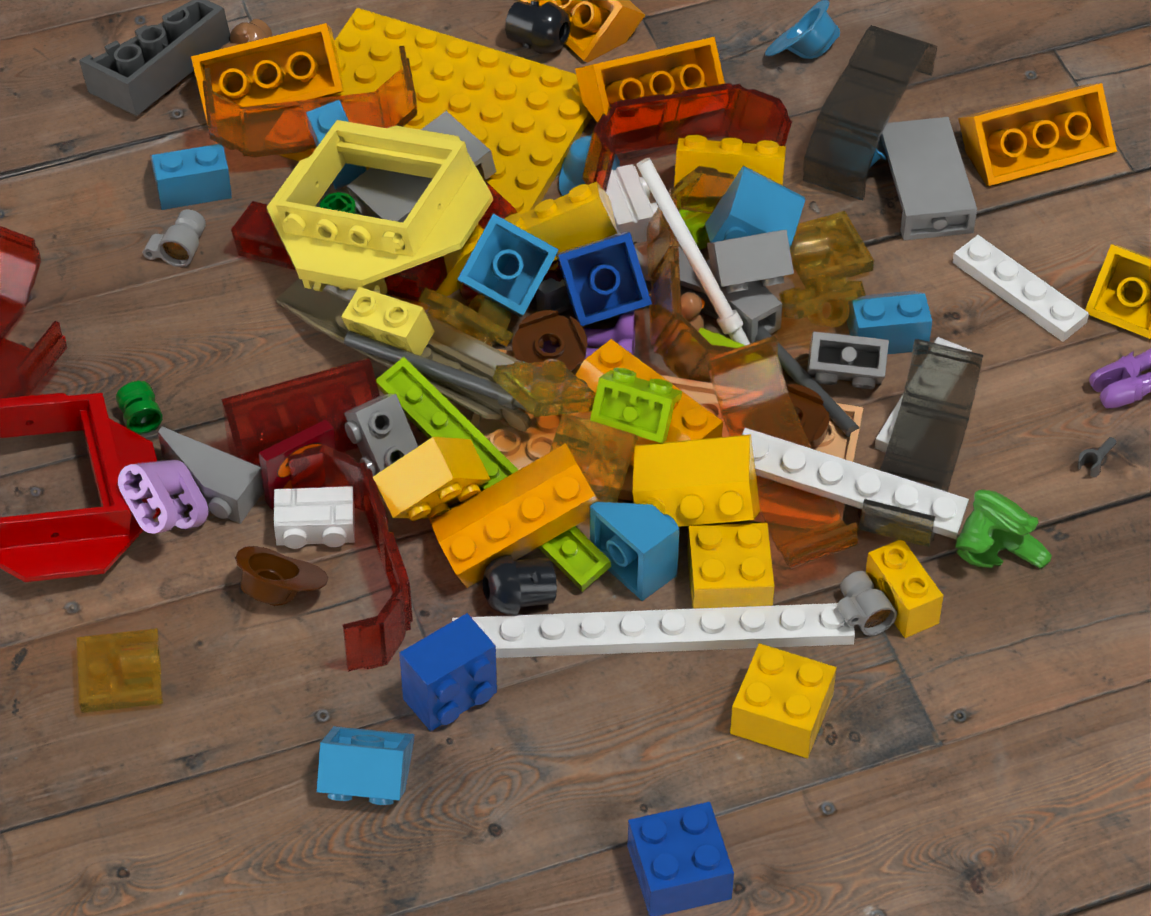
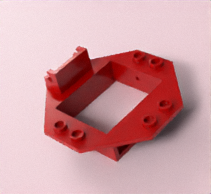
(77, 539)

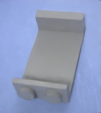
(929, 178)
(394, 194)

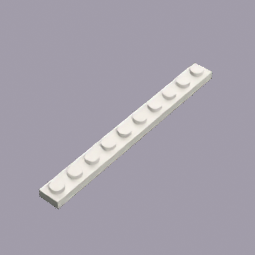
(666, 630)

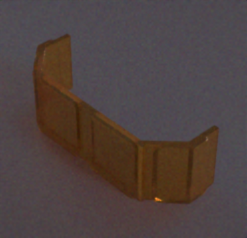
(284, 125)
(670, 333)
(756, 398)

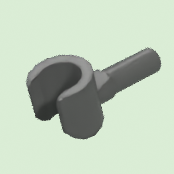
(1096, 456)

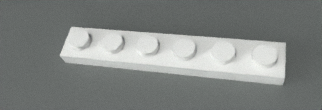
(852, 482)

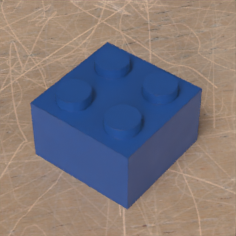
(603, 278)
(449, 672)
(680, 859)

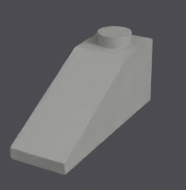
(224, 480)

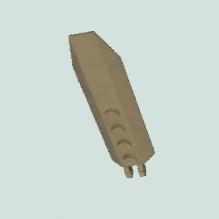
(446, 346)

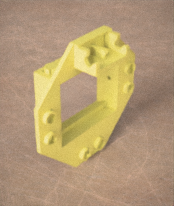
(362, 249)

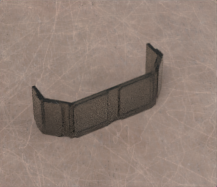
(861, 108)
(926, 435)

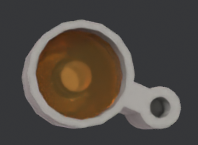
(179, 241)
(865, 604)

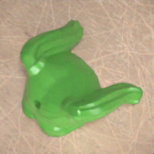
(998, 526)

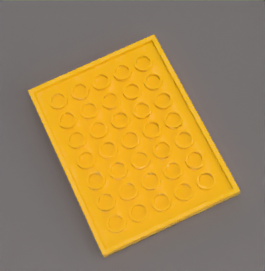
(508, 102)

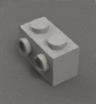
(751, 259)
(847, 359)
(380, 432)

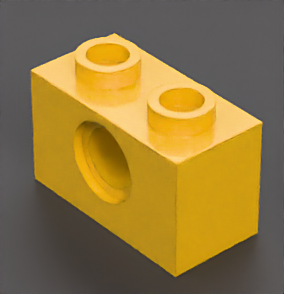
(907, 587)

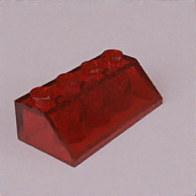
(284, 409)

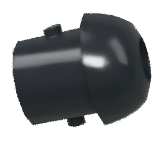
(538, 26)
(519, 583)

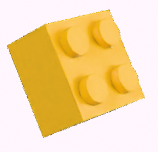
(432, 478)
(730, 565)
(783, 700)

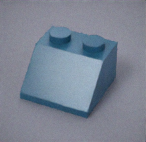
(191, 176)
(754, 207)
(507, 265)
(892, 317)
(638, 543)
(364, 764)

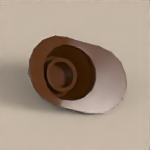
(275, 577)

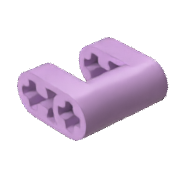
(159, 483)

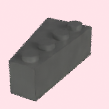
(157, 57)

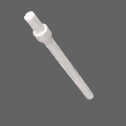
(728, 319)

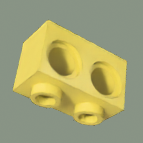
(388, 320)

